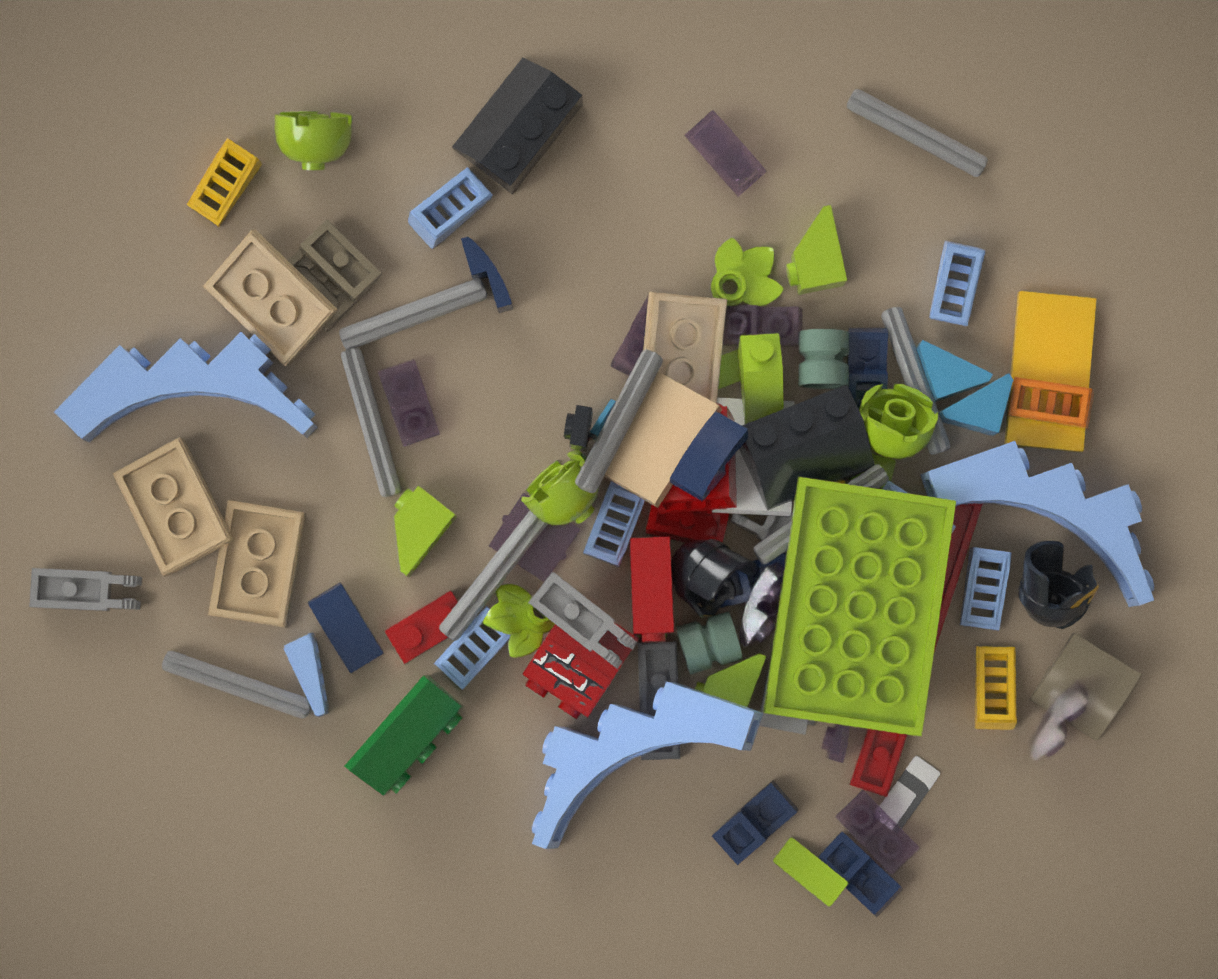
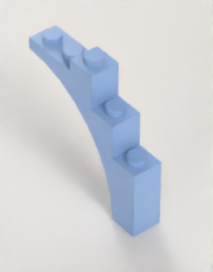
(125, 385)
(1058, 494)
(585, 761)

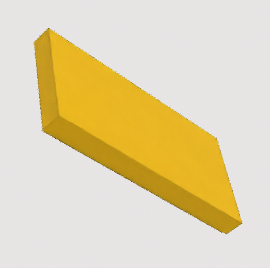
(1051, 346)

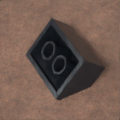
(519, 124)
(810, 440)

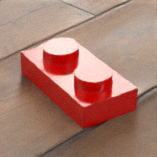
(421, 629)

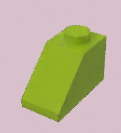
(818, 257)
(760, 375)
(419, 527)
(734, 682)

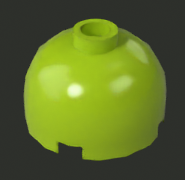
(313, 137)
(898, 420)
(557, 497)

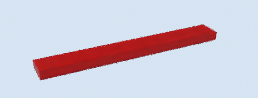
(883, 749)

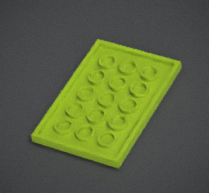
(859, 606)

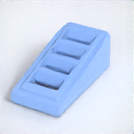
(422, 226)
(970, 286)
(604, 554)
(988, 555)
(495, 646)
(306, 663)

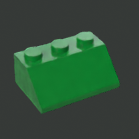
(406, 736)

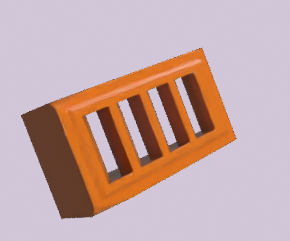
(1085, 405)

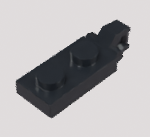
(578, 427)

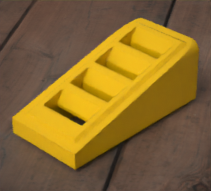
(220, 162)
(995, 721)

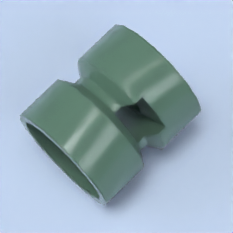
(823, 358)
(709, 642)

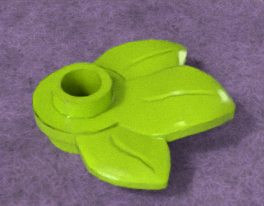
(749, 273)
(516, 617)

